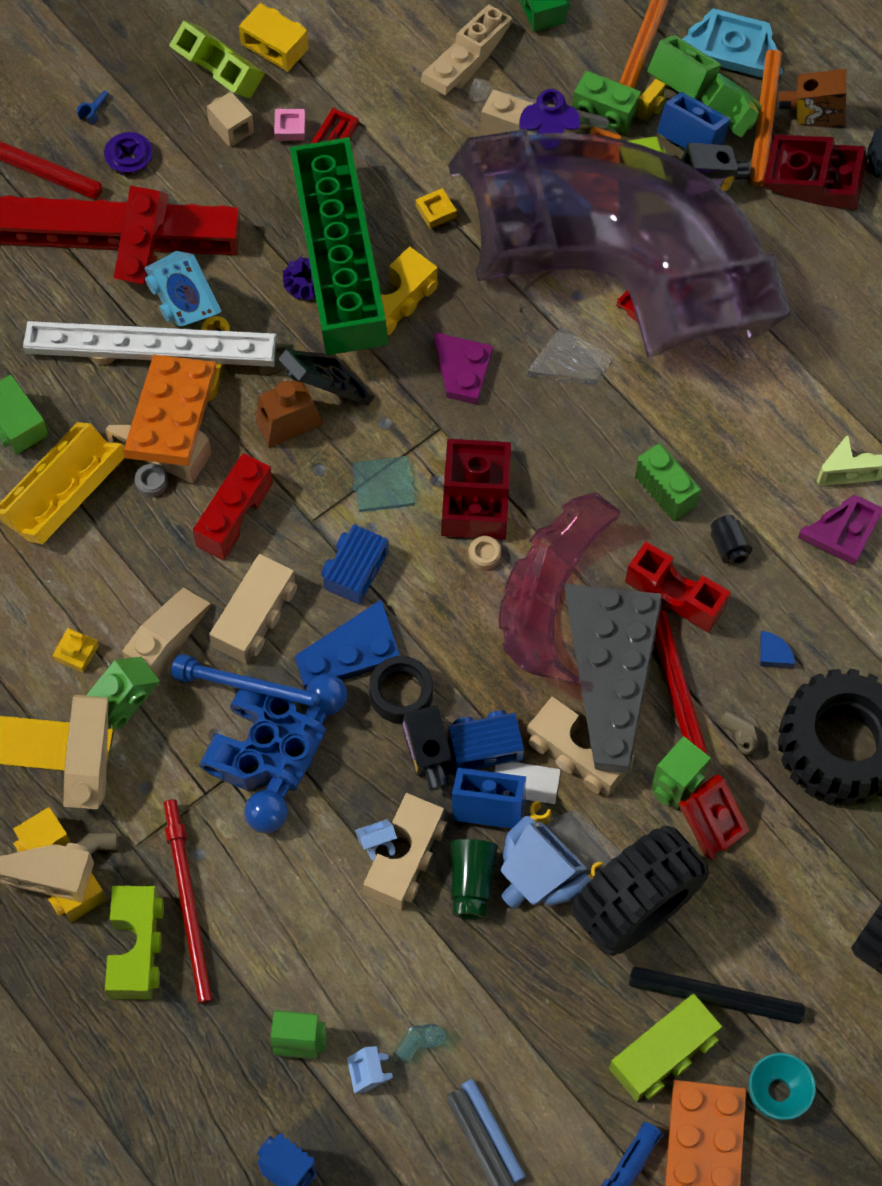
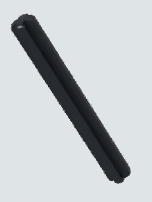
(717, 995)

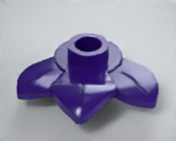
(549, 119)

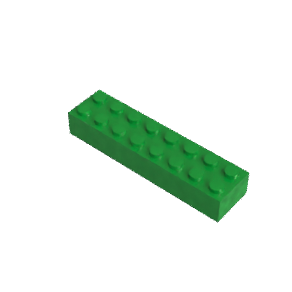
(338, 247)

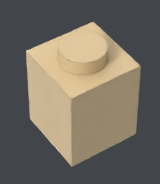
(230, 119)

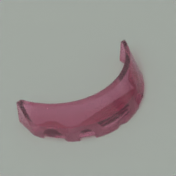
(539, 579)

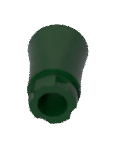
(471, 877)

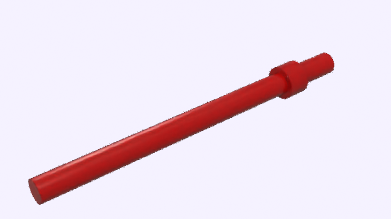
(176, 836)

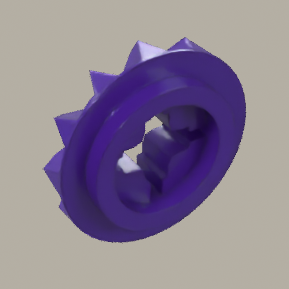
(128, 143)
(295, 282)

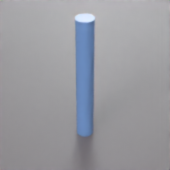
(493, 1131)

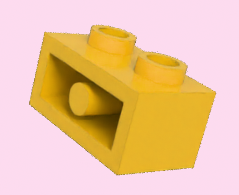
(274, 36)

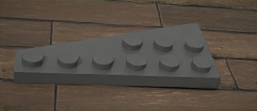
(613, 655)

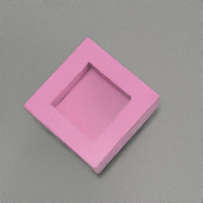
(289, 125)

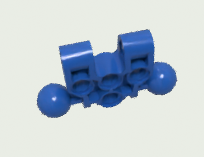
(228, 758)

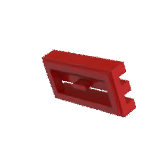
(329, 121)

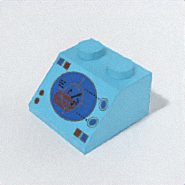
(181, 289)

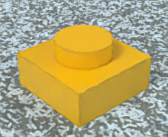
(651, 100)
(436, 208)

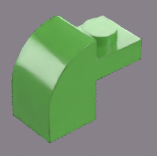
(732, 102)

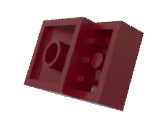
(816, 170)
(476, 489)

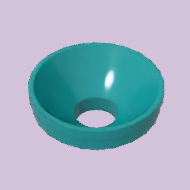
(791, 1072)

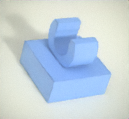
(377, 834)
(366, 1069)

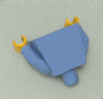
(541, 864)

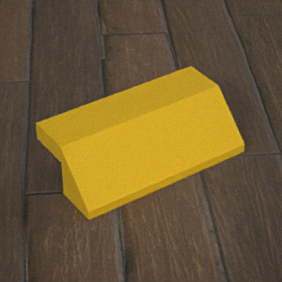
(59, 483)

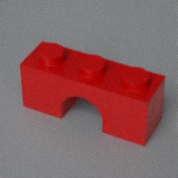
(142, 218)
(221, 521)
(695, 601)

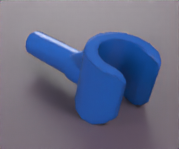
(91, 108)

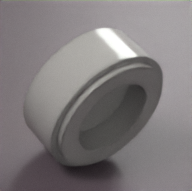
(151, 480)

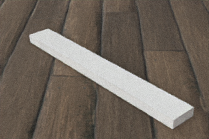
(143, 342)

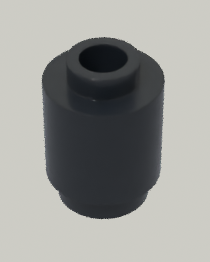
(730, 540)

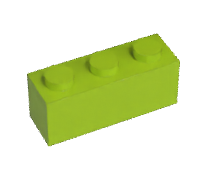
(666, 1049)

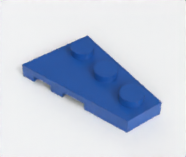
(351, 648)

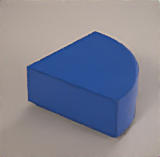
(775, 651)

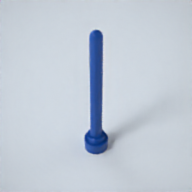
(188, 669)

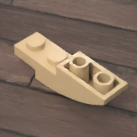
(469, 52)

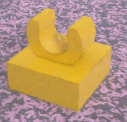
(75, 650)

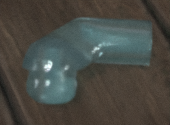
(417, 1038)

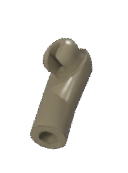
(744, 732)
(99, 841)

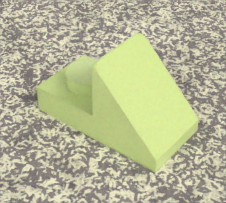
(845, 469)

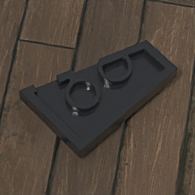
(325, 373)

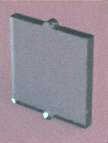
(383, 484)

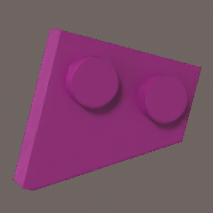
(462, 366)
(844, 529)

